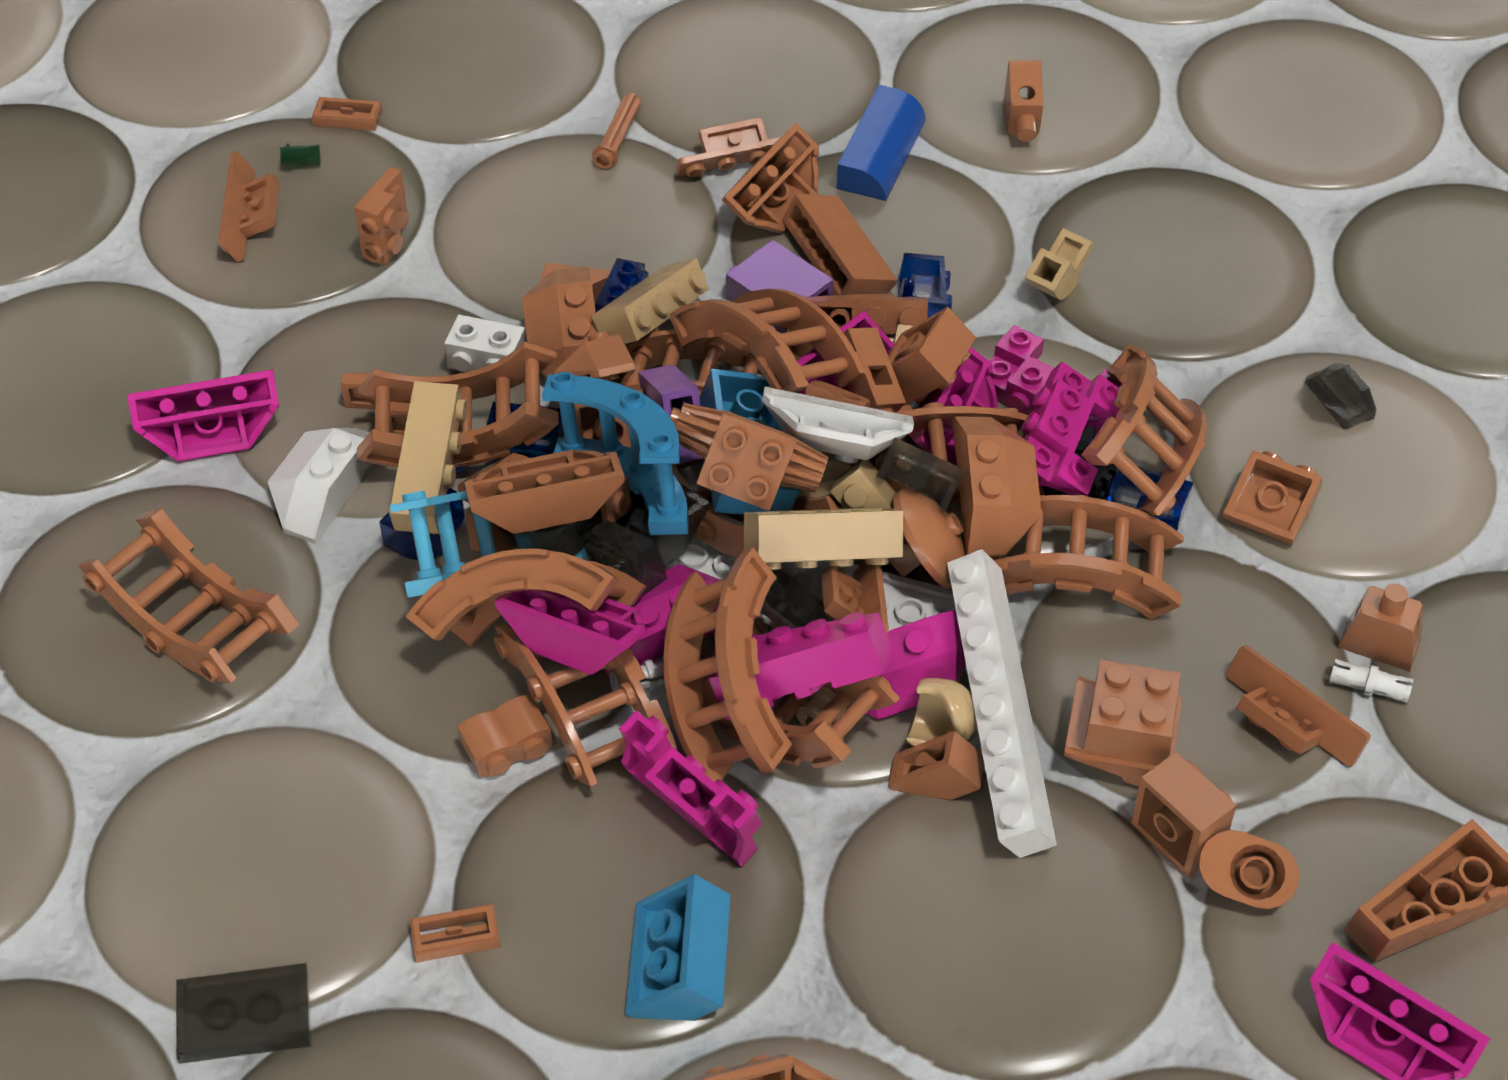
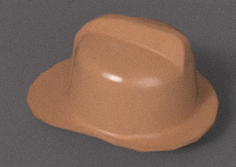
(1249, 869)

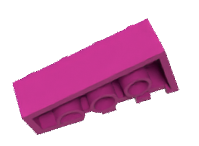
(818, 653)

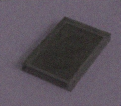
(242, 1013)

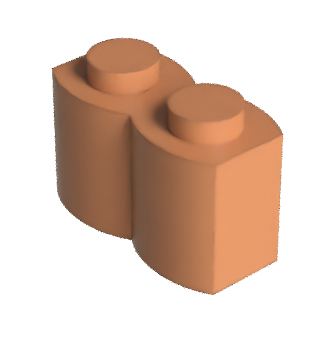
(505, 736)

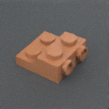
(381, 217)
(1273, 496)

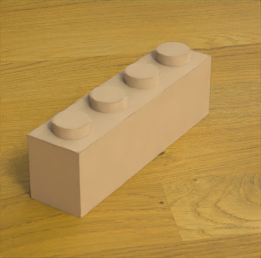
(652, 301)
(428, 448)
(825, 535)

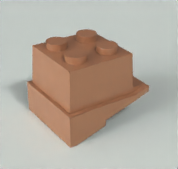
(1124, 719)

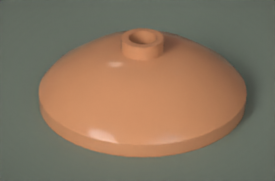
(930, 533)

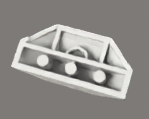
(836, 426)
(317, 480)

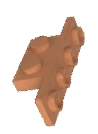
(726, 147)
(247, 206)
(854, 593)
(1292, 710)

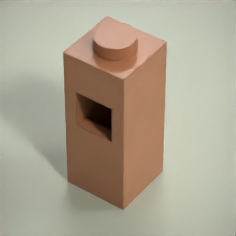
(879, 380)

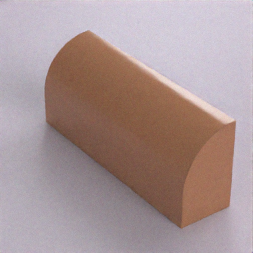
(837, 245)

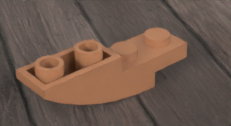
(882, 308)

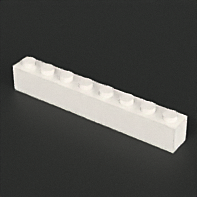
(1001, 705)

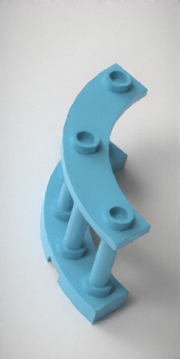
(428, 572)

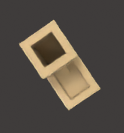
(1058, 269)

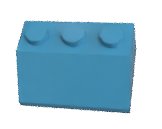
(679, 952)

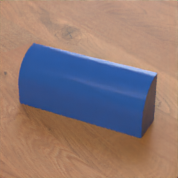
(880, 143)

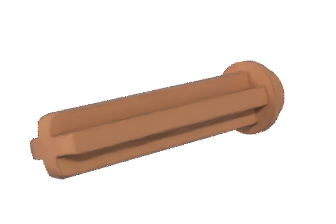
(606, 153)

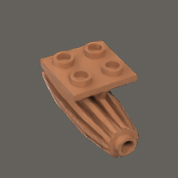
(746, 456)

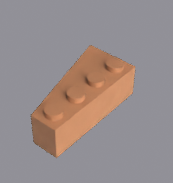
(1437, 894)

